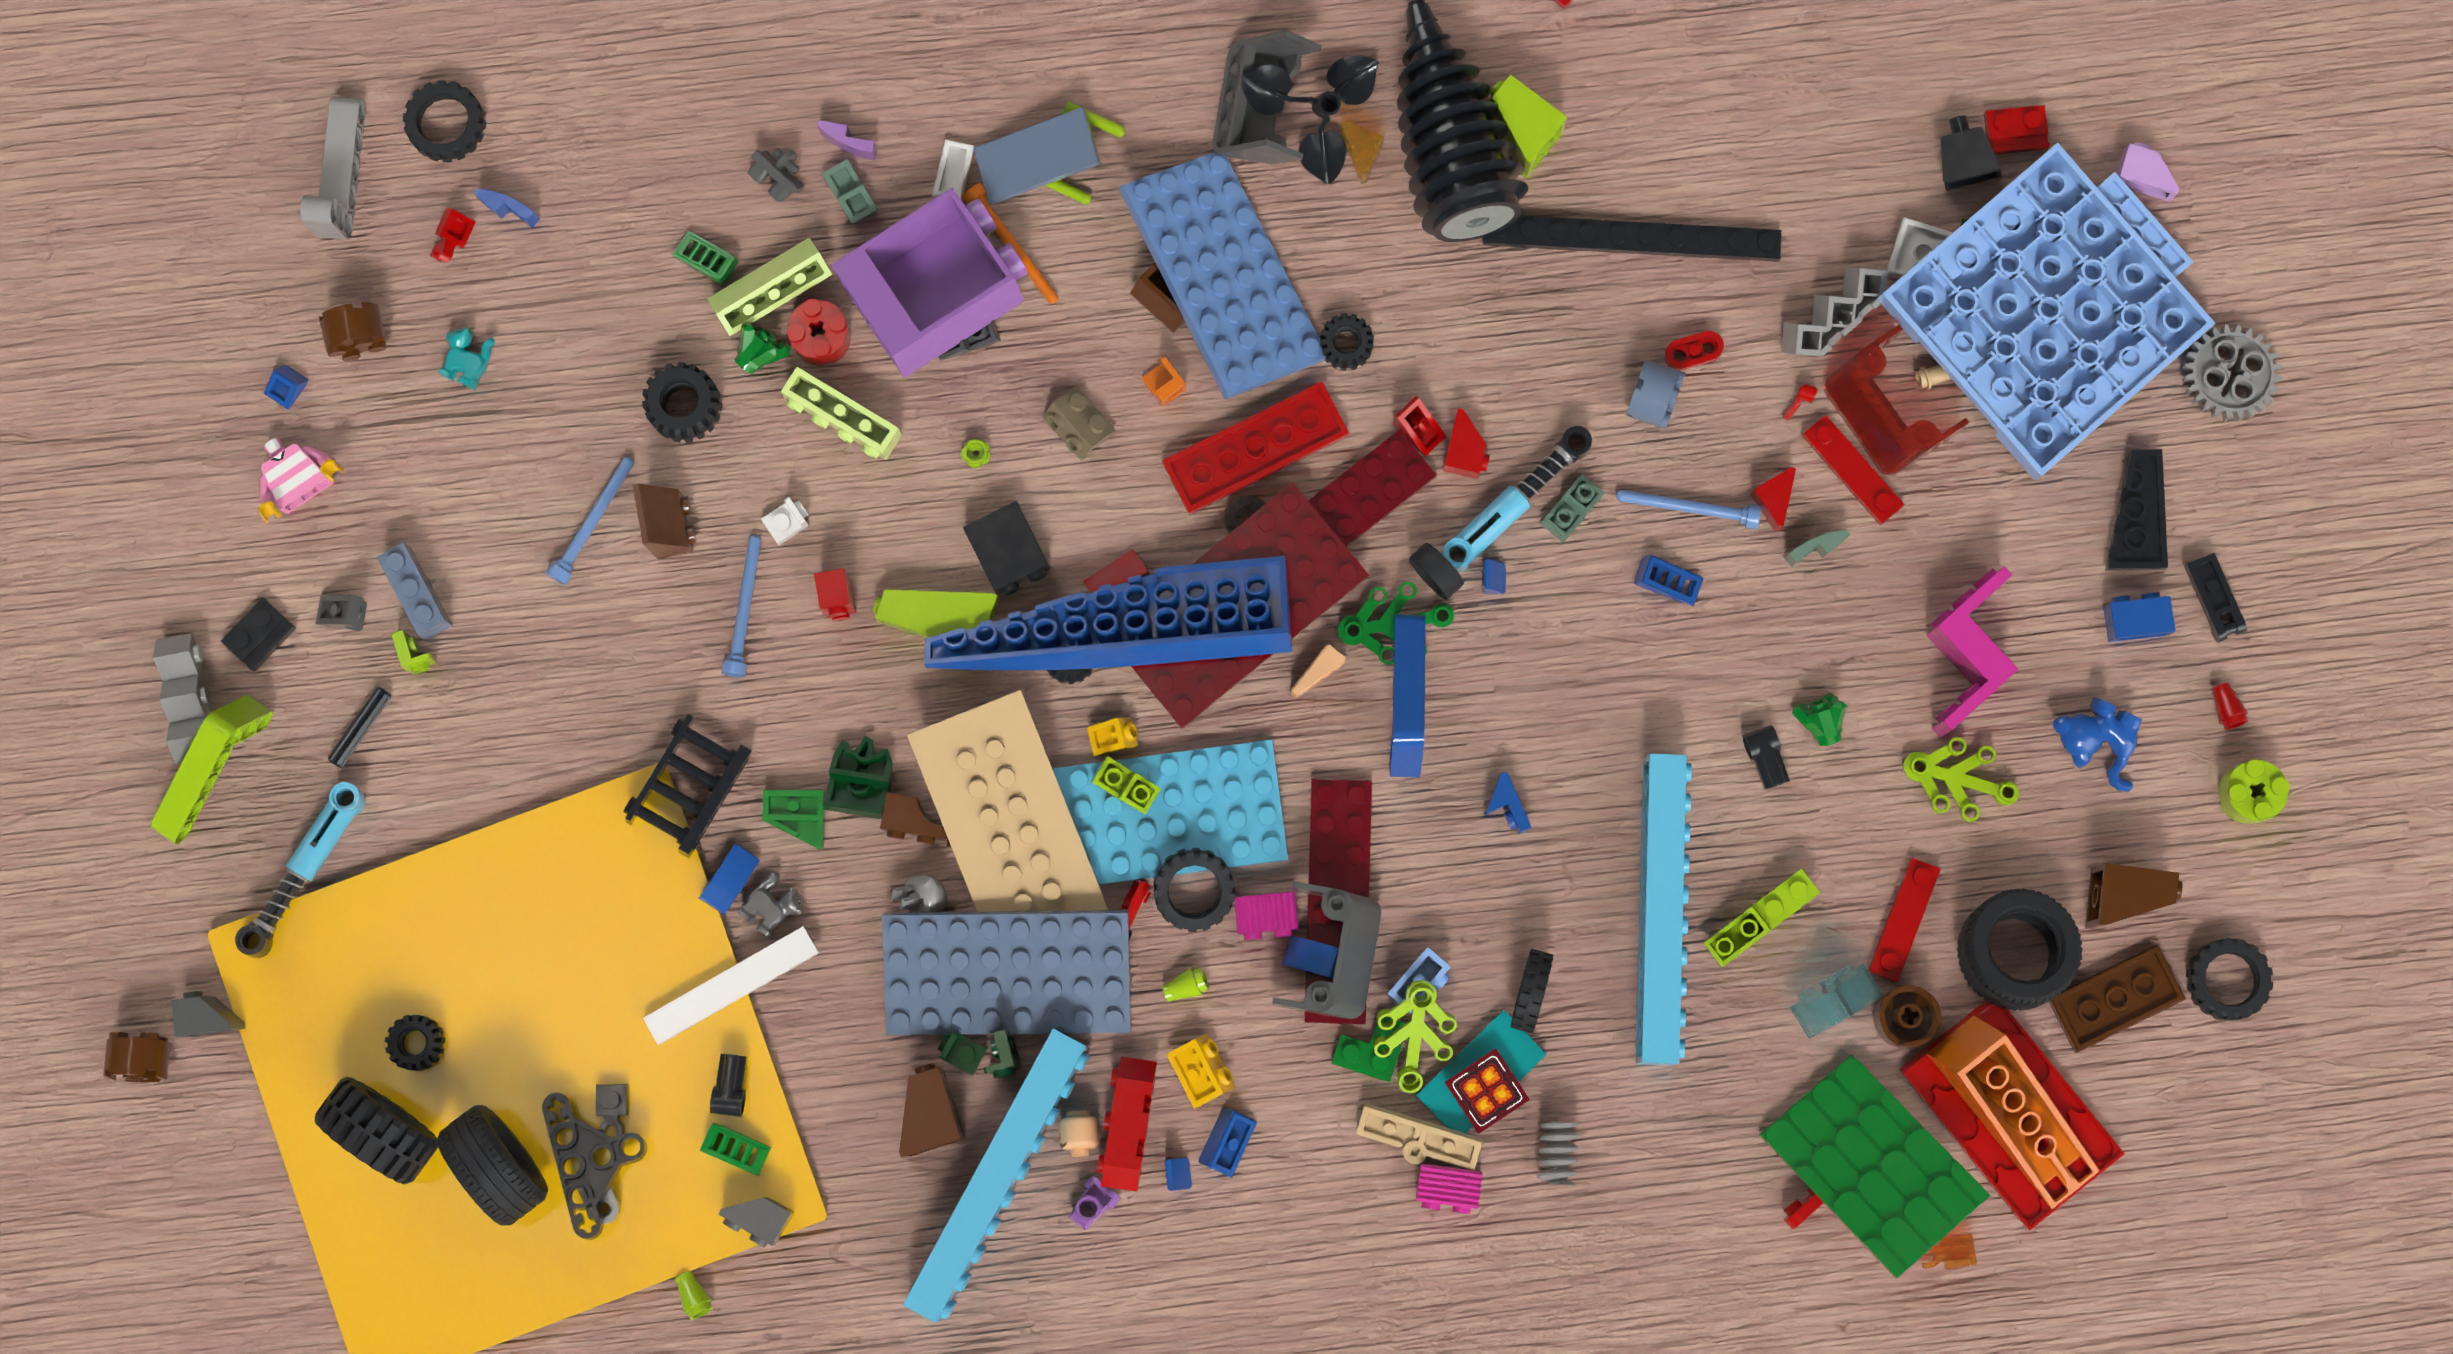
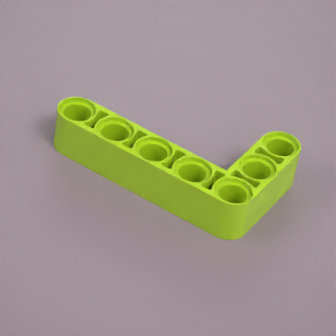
(204, 763)

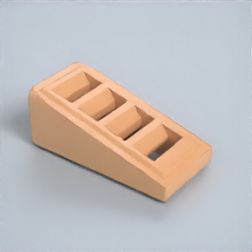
(1324, 665)

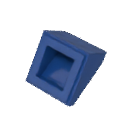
(285, 386)
(1493, 577)
(1178, 1174)

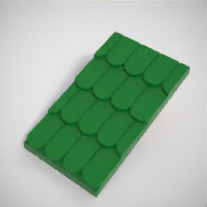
(1874, 1166)

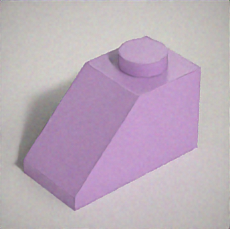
(2146, 172)

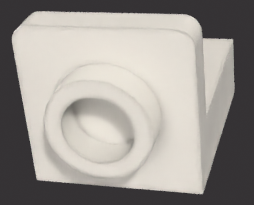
(786, 521)

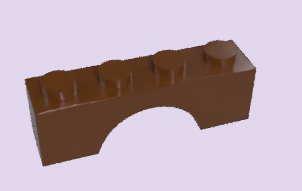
(904, 817)

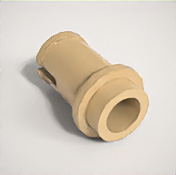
(1930, 376)

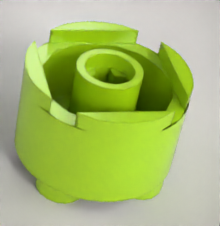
(2270, 787)

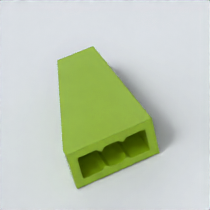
(933, 611)

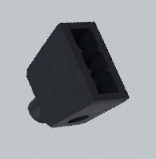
(1967, 156)

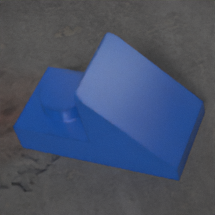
(1506, 796)

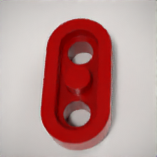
(1692, 350)
(1800, 1211)

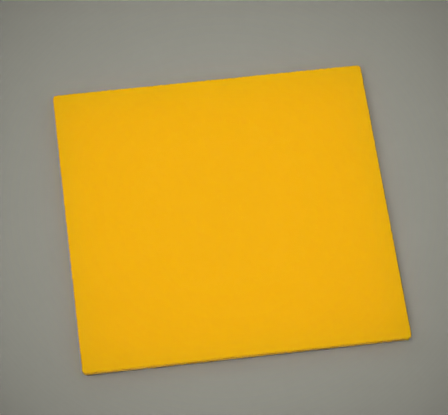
(538, 966)

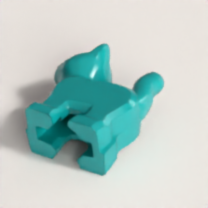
(460, 360)

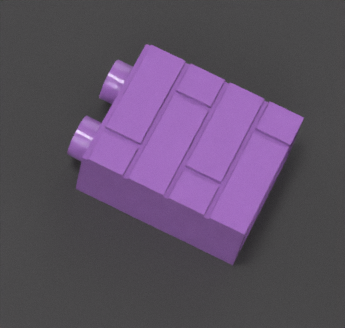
(932, 280)

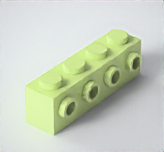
(769, 286)
(840, 413)

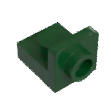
(961, 1052)

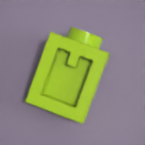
(406, 650)

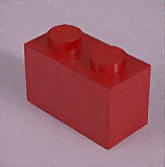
(835, 594)

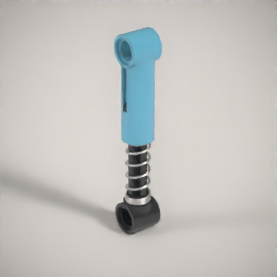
(1515, 500)
(302, 866)

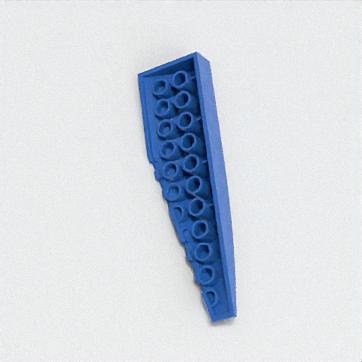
(1149, 620)

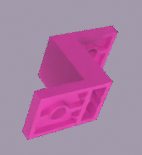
(1970, 651)

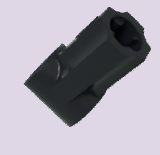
(1764, 750)
(729, 1093)

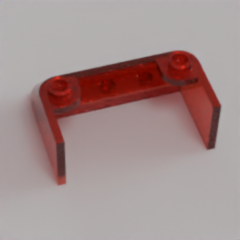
(1874, 419)

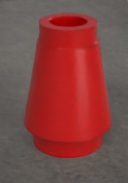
(2229, 707)

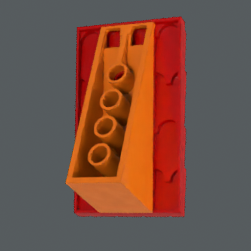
(2011, 1112)

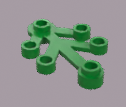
(1386, 622)

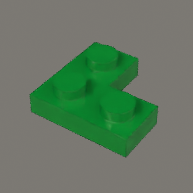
(1361, 1056)

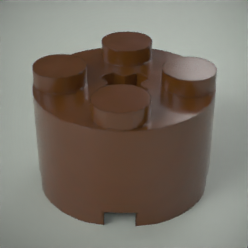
(352, 330)
(1914, 1000)
(137, 1058)

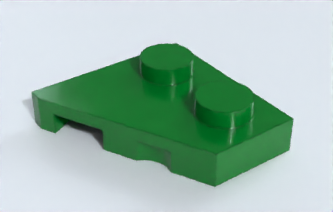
(796, 813)

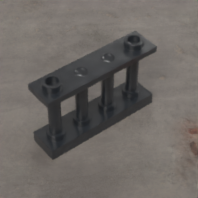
(701, 811)

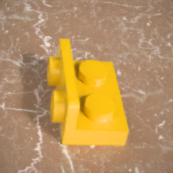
(1201, 1070)

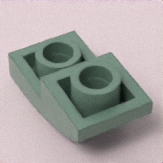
(1572, 508)

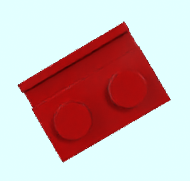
(2017, 129)

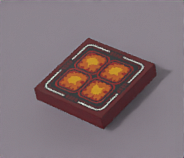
(1487, 1091)

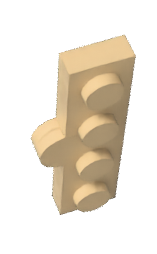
(1419, 1137)

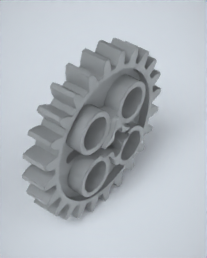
(2256, 384)

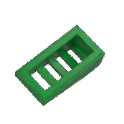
(723, 271)
(707, 1147)

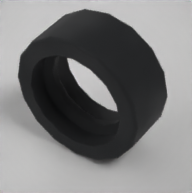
(1436, 571)

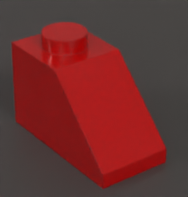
(1466, 449)

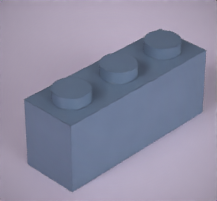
(414, 591)

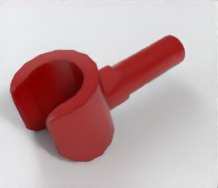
(1805, 393)

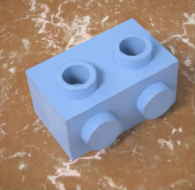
(1426, 967)

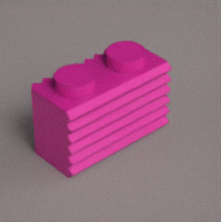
(1266, 914)
(1448, 1187)

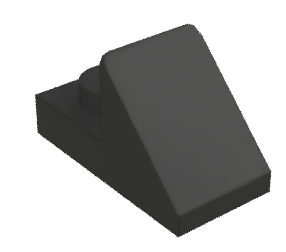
(341, 612)

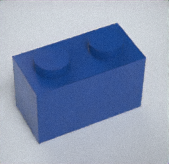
(2139, 618)

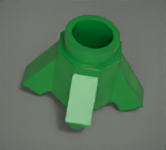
(758, 349)
(1823, 718)

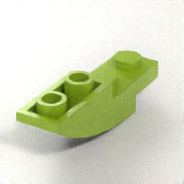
(1761, 917)

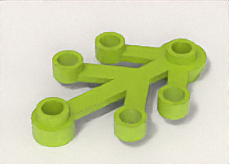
(1956, 778)
(1415, 1029)

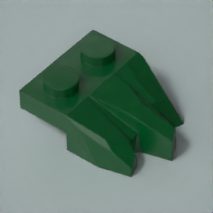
(858, 780)

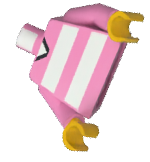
(293, 477)

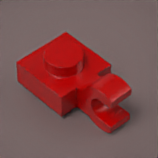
(454, 231)

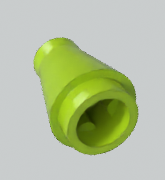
(1186, 985)
(693, 1296)

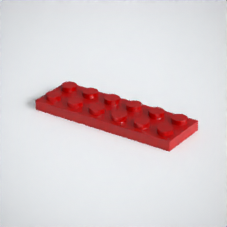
(1255, 448)

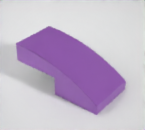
(840, 136)

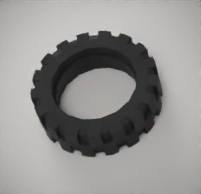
(424, 99)
(1200, 920)
(2259, 967)
(1532, 991)

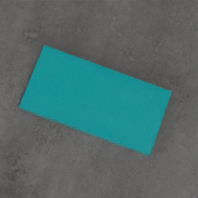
(1514, 1047)

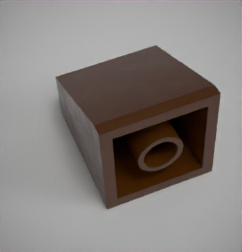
(2128, 891)
(929, 1113)

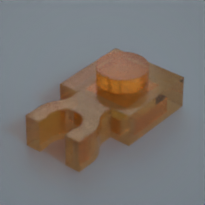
(1953, 1252)

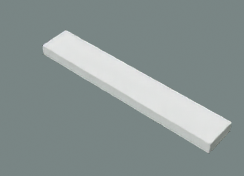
(731, 985)

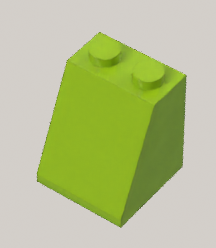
(1531, 122)

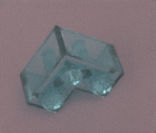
(1837, 999)

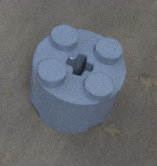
(1655, 394)

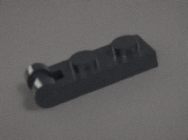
(2215, 597)

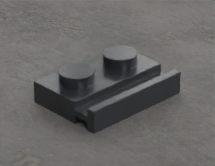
(258, 634)

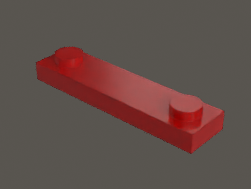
(1853, 470)
(1904, 920)

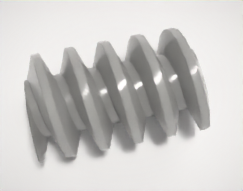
(1558, 1152)

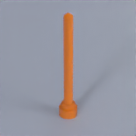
(1004, 234)

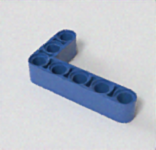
(1408, 696)

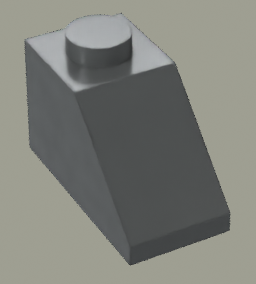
(202, 1016)

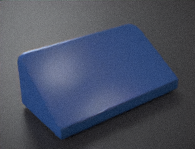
(1227, 1141)

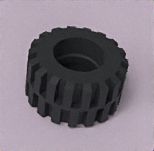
(667, 383)

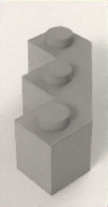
(1836, 314)
(182, 691)

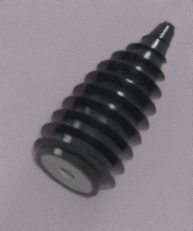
(1451, 139)

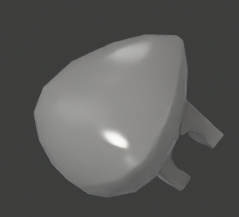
(921, 894)

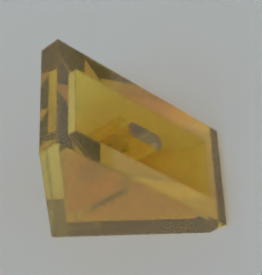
(1362, 147)

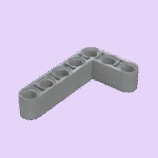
(333, 210)

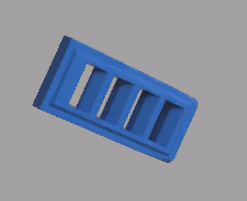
(1643, 581)

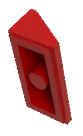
(1117, 571)

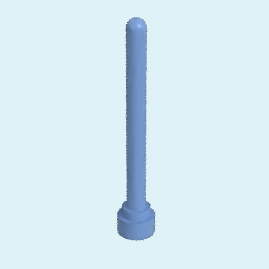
(1747, 515)
(561, 569)
(734, 664)

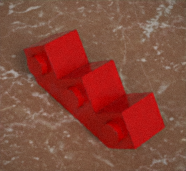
(1127, 1123)

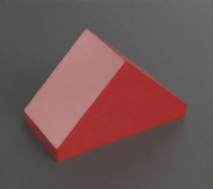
(1419, 426)
(1774, 497)

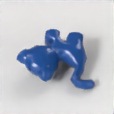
(2085, 734)

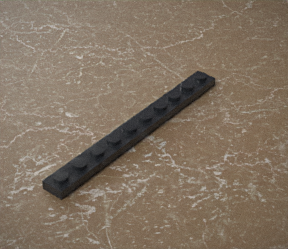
(1640, 238)

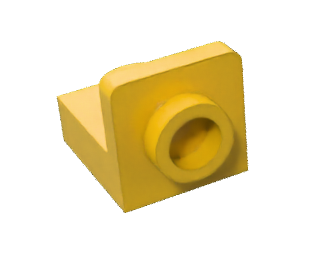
(1113, 736)

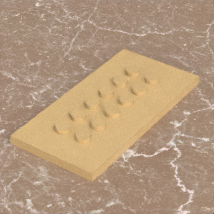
(1005, 811)

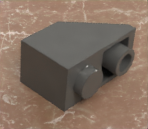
(760, 1217)

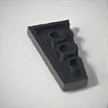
(2140, 521)

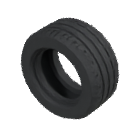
(2052, 923)
(492, 1165)

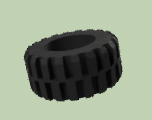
(376, 1130)

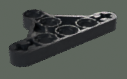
(593, 1177)

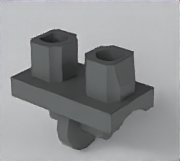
(767, 165)

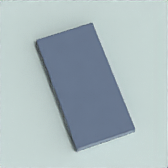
(1037, 156)

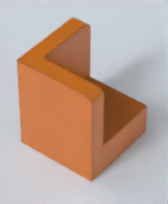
(1164, 382)

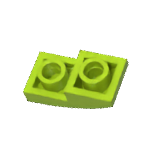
(1125, 785)

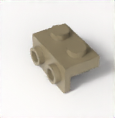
(1078, 423)

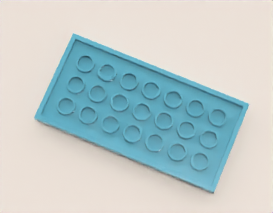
(1207, 800)

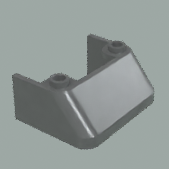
(1240, 128)
(1355, 956)

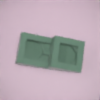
(849, 191)
(1822, 544)

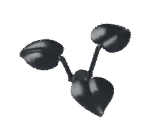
(1352, 83)

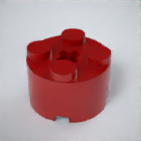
(814, 316)

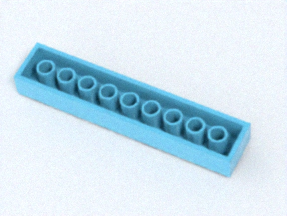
(1661, 909)
(995, 1177)

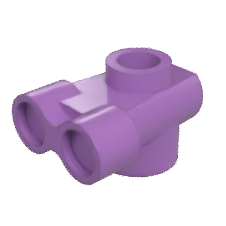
(1095, 1198)

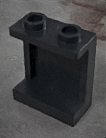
(1007, 549)

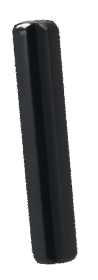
(359, 727)

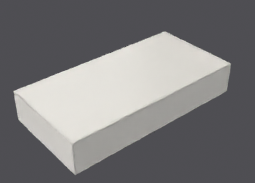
(953, 168)

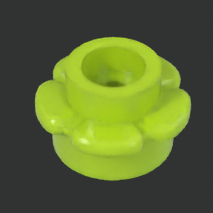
(976, 445)

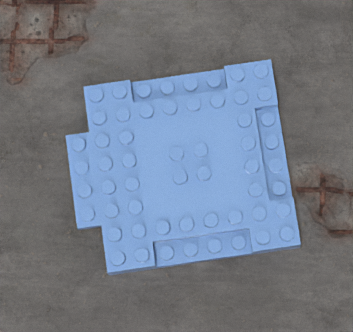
(2051, 306)

